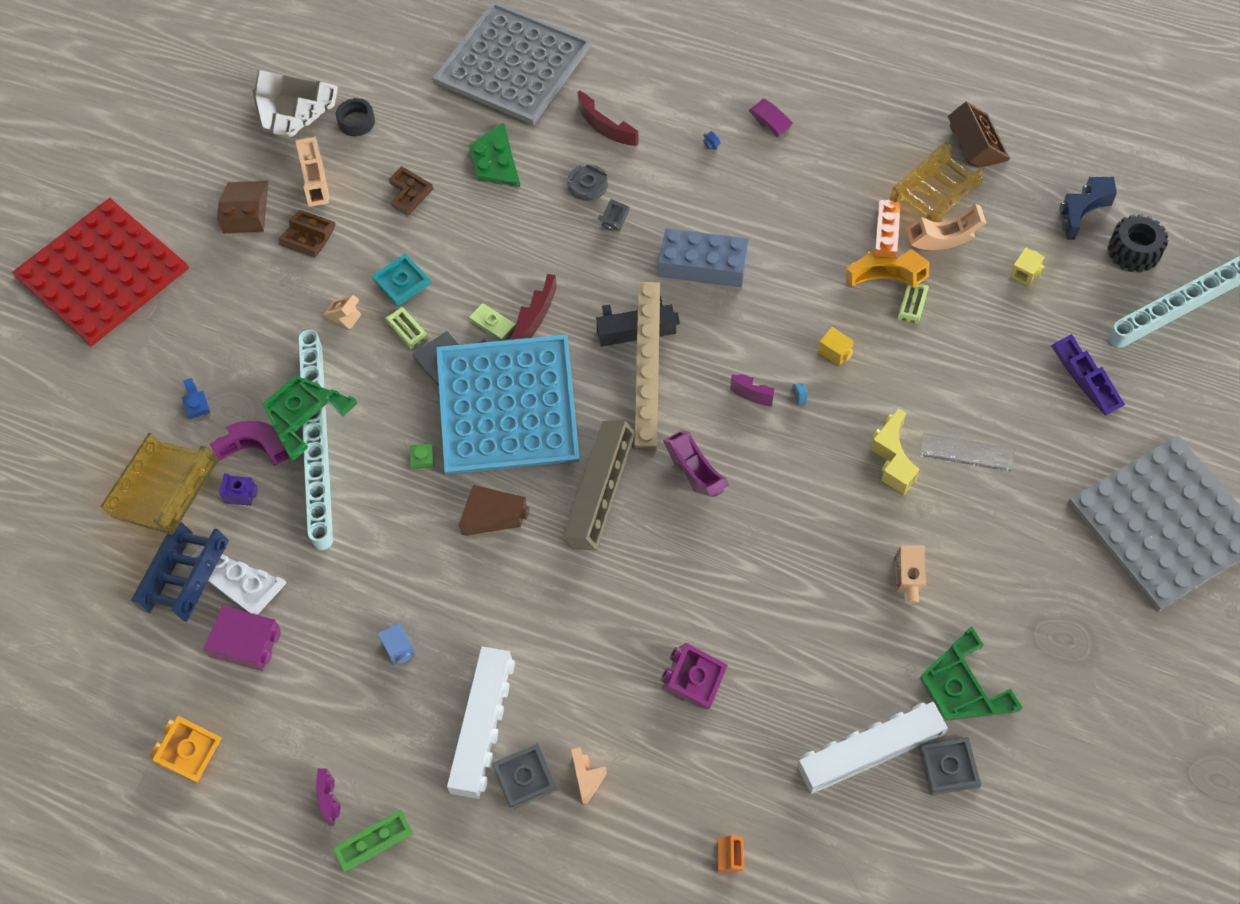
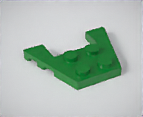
(296, 404)
(956, 688)

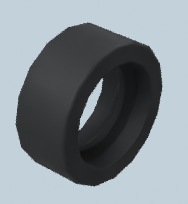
(356, 128)

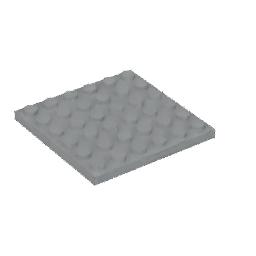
(513, 62)
(1164, 522)

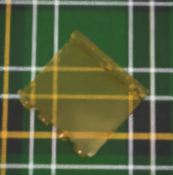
(159, 484)

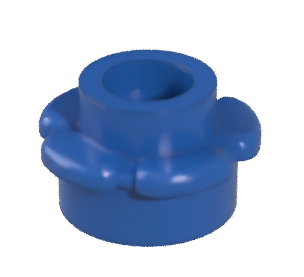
(711, 140)

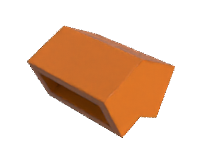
(730, 854)

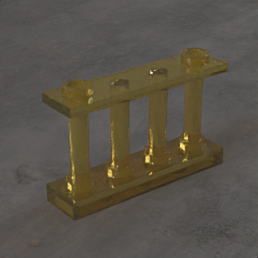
(929, 168)

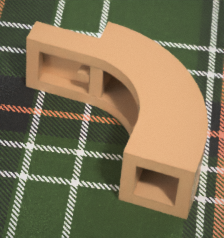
(313, 171)
(948, 234)

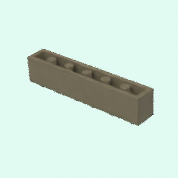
(599, 485)

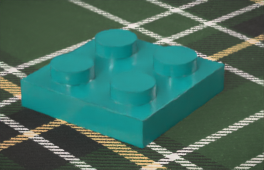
(401, 280)

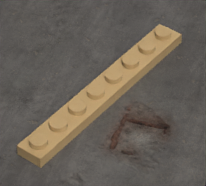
(647, 365)

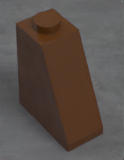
(492, 511)

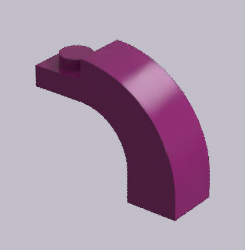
(250, 435)

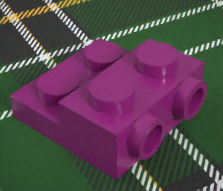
(693, 675)

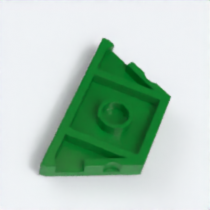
(494, 158)

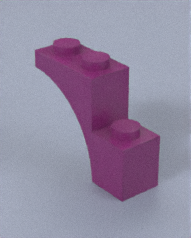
(697, 469)

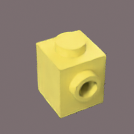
(1027, 267)

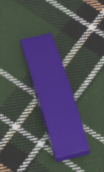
(1085, 373)

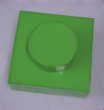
(421, 456)

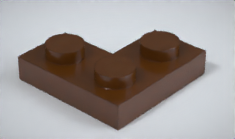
(412, 188)

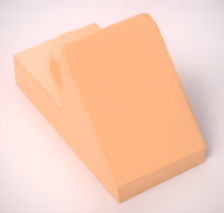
(343, 311)
(587, 780)

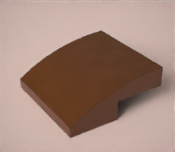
(307, 233)

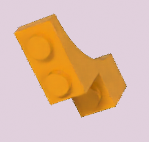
(907, 268)

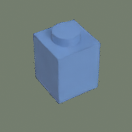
(397, 644)

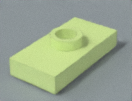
(492, 322)

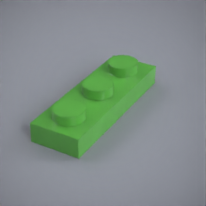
(373, 841)

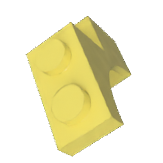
(898, 469)

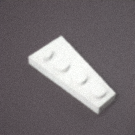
(243, 584)

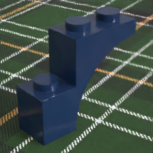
(1095, 194)

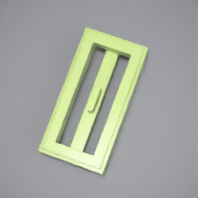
(909, 316)
(415, 339)

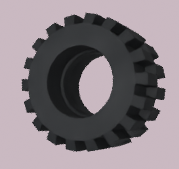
(1143, 231)

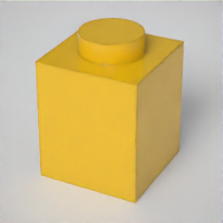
(836, 347)

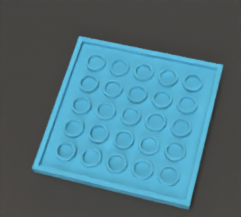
(507, 404)

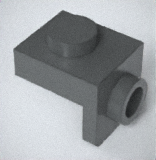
(614, 215)

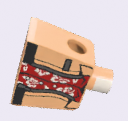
(910, 563)

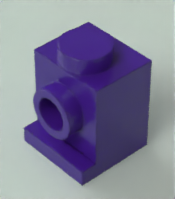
(238, 490)

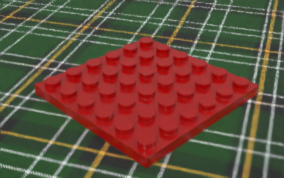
(100, 271)

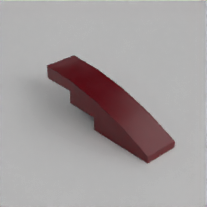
(532, 317)

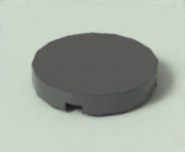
(587, 182)

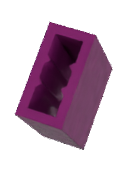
(242, 638)

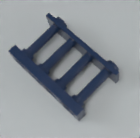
(165, 561)

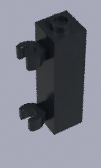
(623, 326)

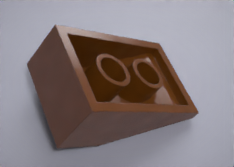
(243, 207)

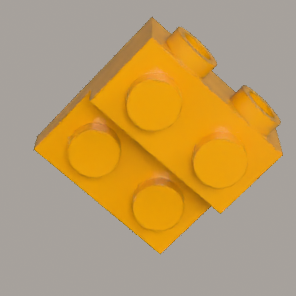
(185, 749)

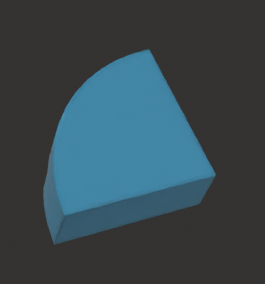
(800, 393)

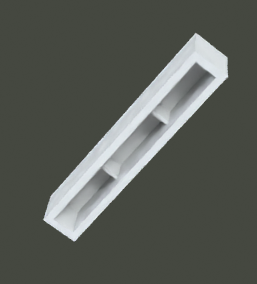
(480, 723)
(871, 747)

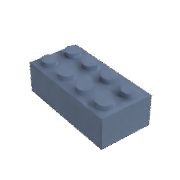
(703, 257)

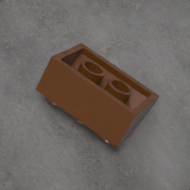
(977, 136)

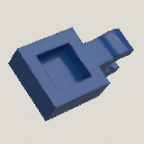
(195, 402)

